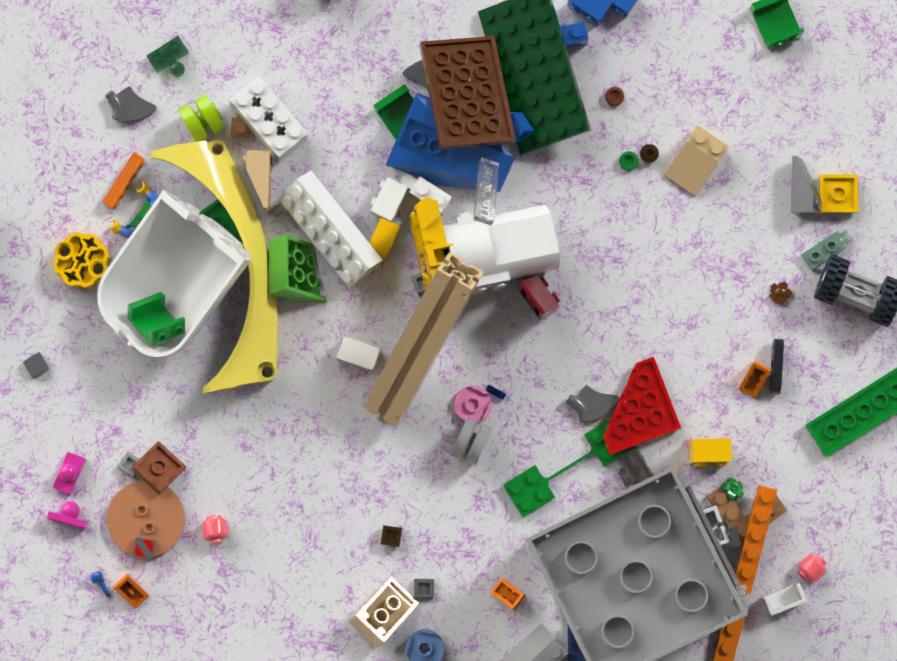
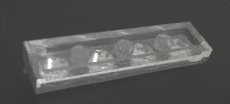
(486, 191)

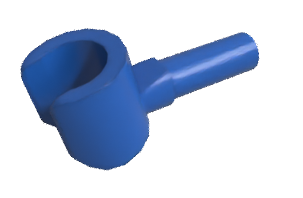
(98, 577)

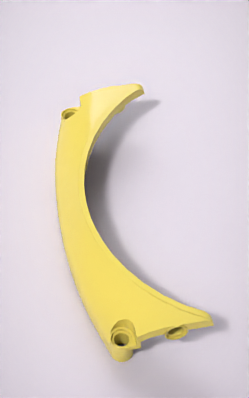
(259, 338)

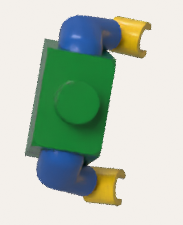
(130, 227)

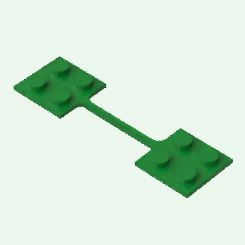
(531, 489)

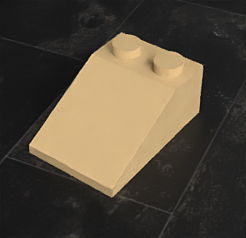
(696, 160)
(260, 172)
(383, 612)

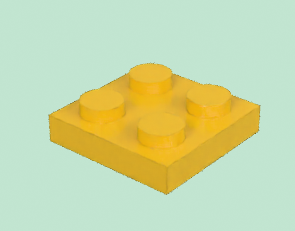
(838, 193)

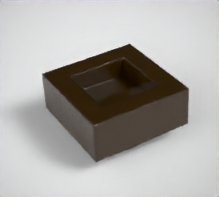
(391, 536)

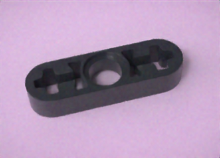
(776, 366)

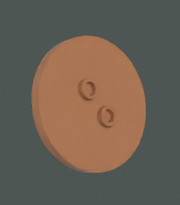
(145, 514)

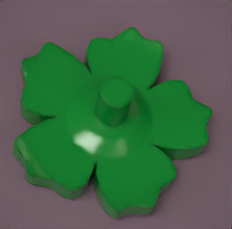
(734, 489)

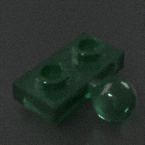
(168, 55)

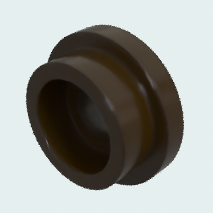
(649, 159)

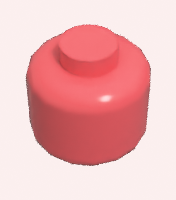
(215, 529)
(812, 568)

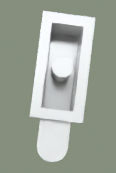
(421, 188)

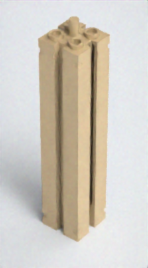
(423, 339)

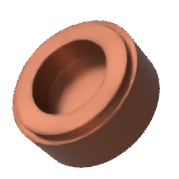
(614, 96)

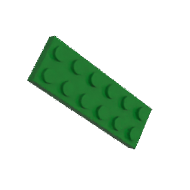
(855, 415)

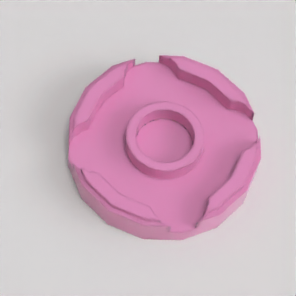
(472, 403)

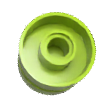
(205, 117)

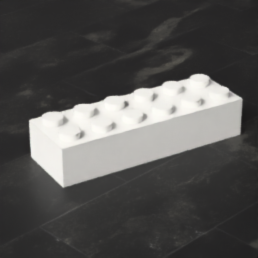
(330, 229)

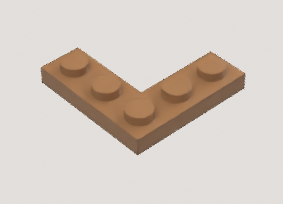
(731, 513)

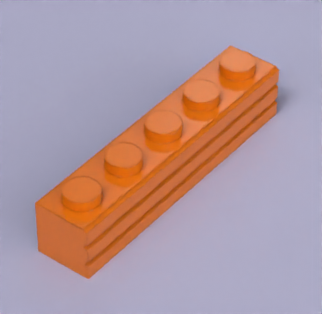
(124, 181)

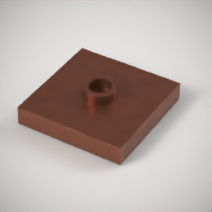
(159, 467)

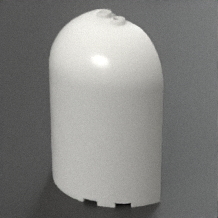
(173, 254)

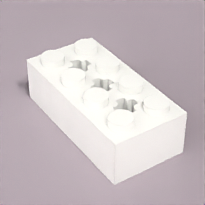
(265, 130)

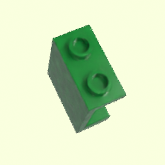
(775, 22)
(394, 109)
(154, 320)

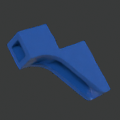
(597, 9)

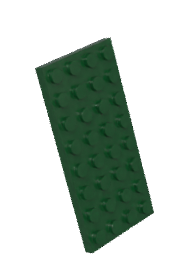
(536, 70)

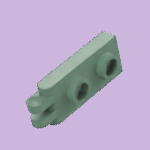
(821, 252)

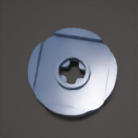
(419, 638)

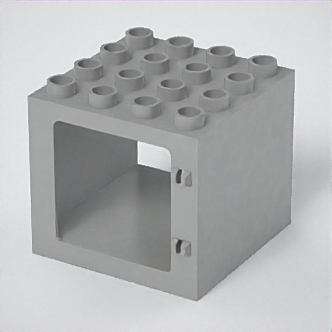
(640, 572)

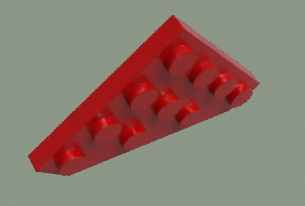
(642, 410)

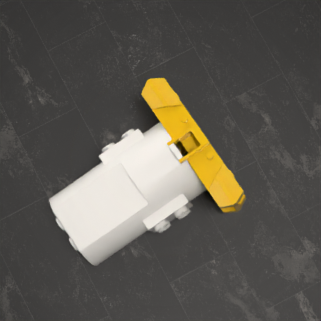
(511, 248)

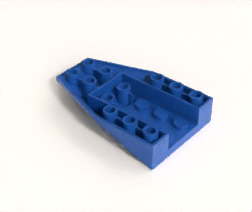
(419, 152)

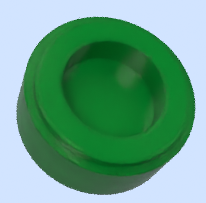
(628, 161)

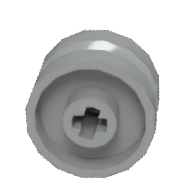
(471, 441)

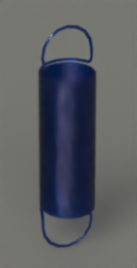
(496, 392)

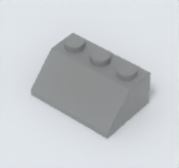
(537, 646)

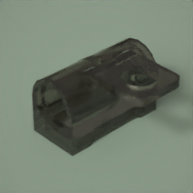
(633, 468)

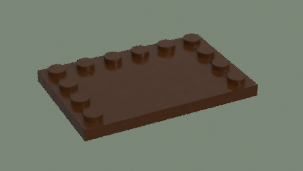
(467, 92)

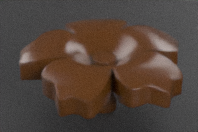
(780, 293)

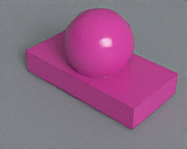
(69, 473)
(68, 515)

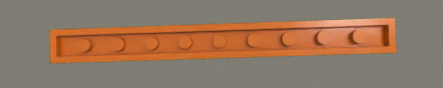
(747, 566)

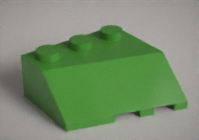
(293, 270)

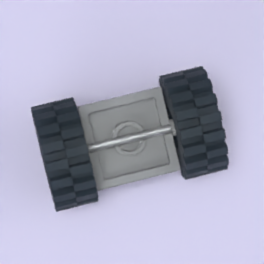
(857, 291)

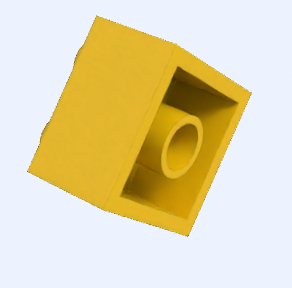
(710, 451)

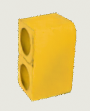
(384, 237)

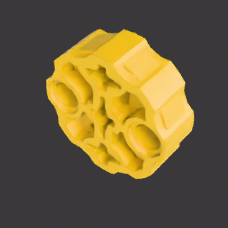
(72, 242)

